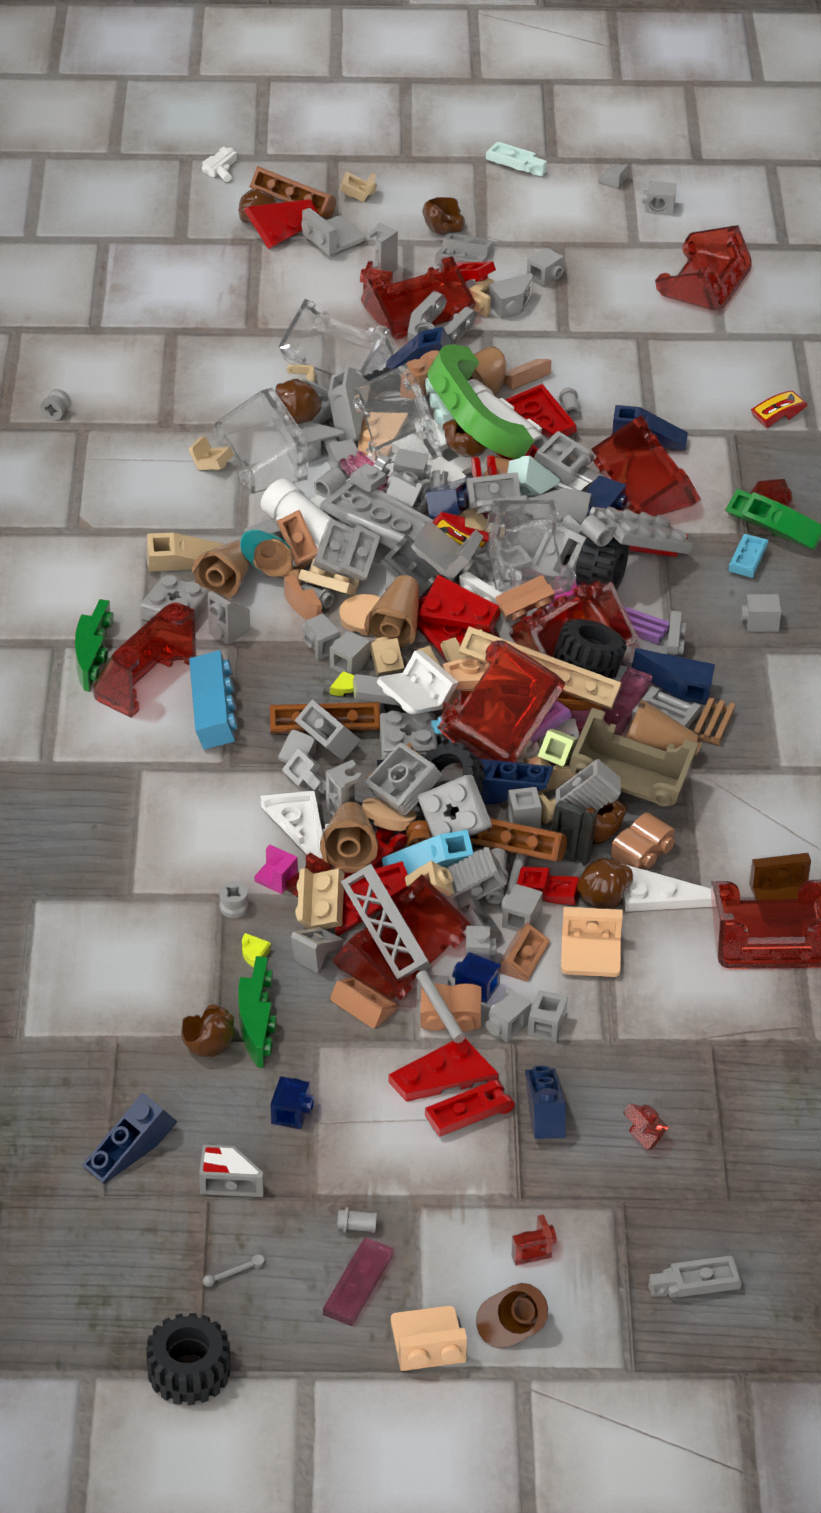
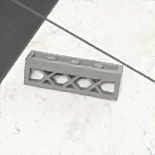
(398, 923)

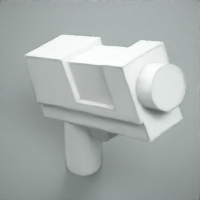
(220, 163)

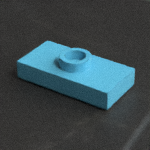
(748, 555)

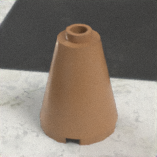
(221, 569)
(396, 612)
(658, 729)
(349, 839)

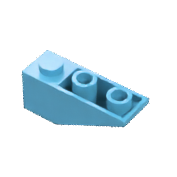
(441, 849)

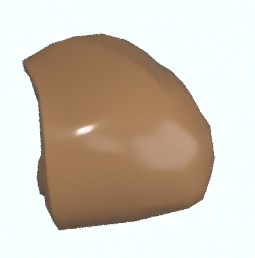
(491, 368)

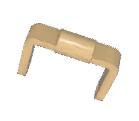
(302, 369)

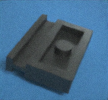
(578, 828)

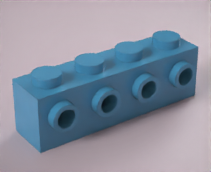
(213, 699)

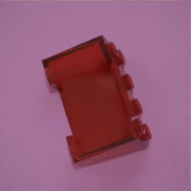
(588, 602)

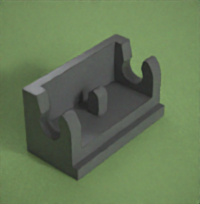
(404, 561)

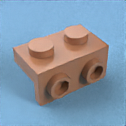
(525, 597)

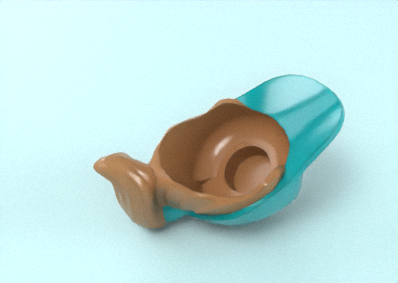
(268, 554)

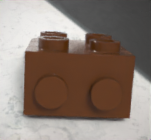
(779, 876)

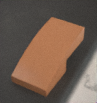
(303, 602)

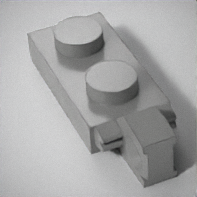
(696, 1278)

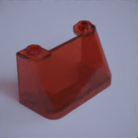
(713, 271)
(394, 303)
(650, 474)
(161, 640)
(503, 705)
(431, 921)
(767, 931)

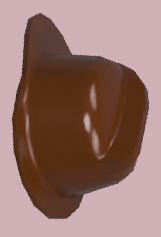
(512, 1315)

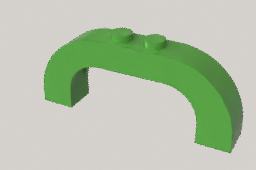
(450, 378)

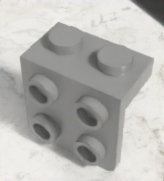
(330, 234)
(485, 489)
(444, 552)
(669, 644)

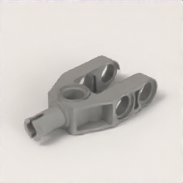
(430, 309)

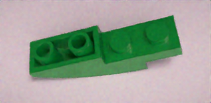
(775, 517)
(90, 644)
(255, 1012)

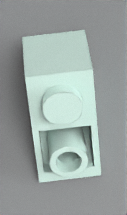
(532, 476)

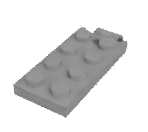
(375, 506)
(634, 530)

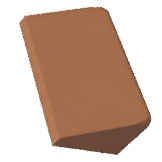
(527, 373)
(298, 538)
(523, 953)
(362, 1001)

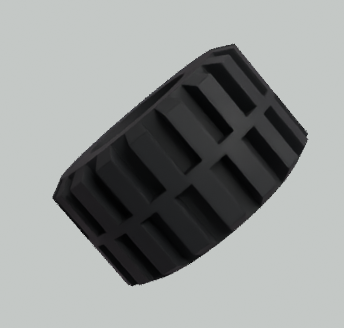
(602, 563)
(591, 647)
(188, 1380)

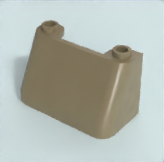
(642, 768)

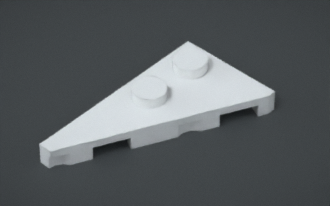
(298, 817)
(662, 892)

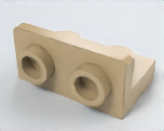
(329, 580)
(320, 899)

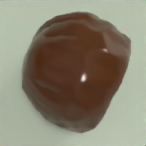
(253, 198)
(443, 215)
(300, 399)
(460, 441)
(608, 821)
(604, 882)
(210, 1033)

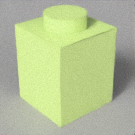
(557, 747)

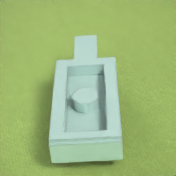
(516, 158)

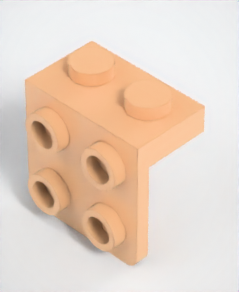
(591, 941)
(428, 1338)

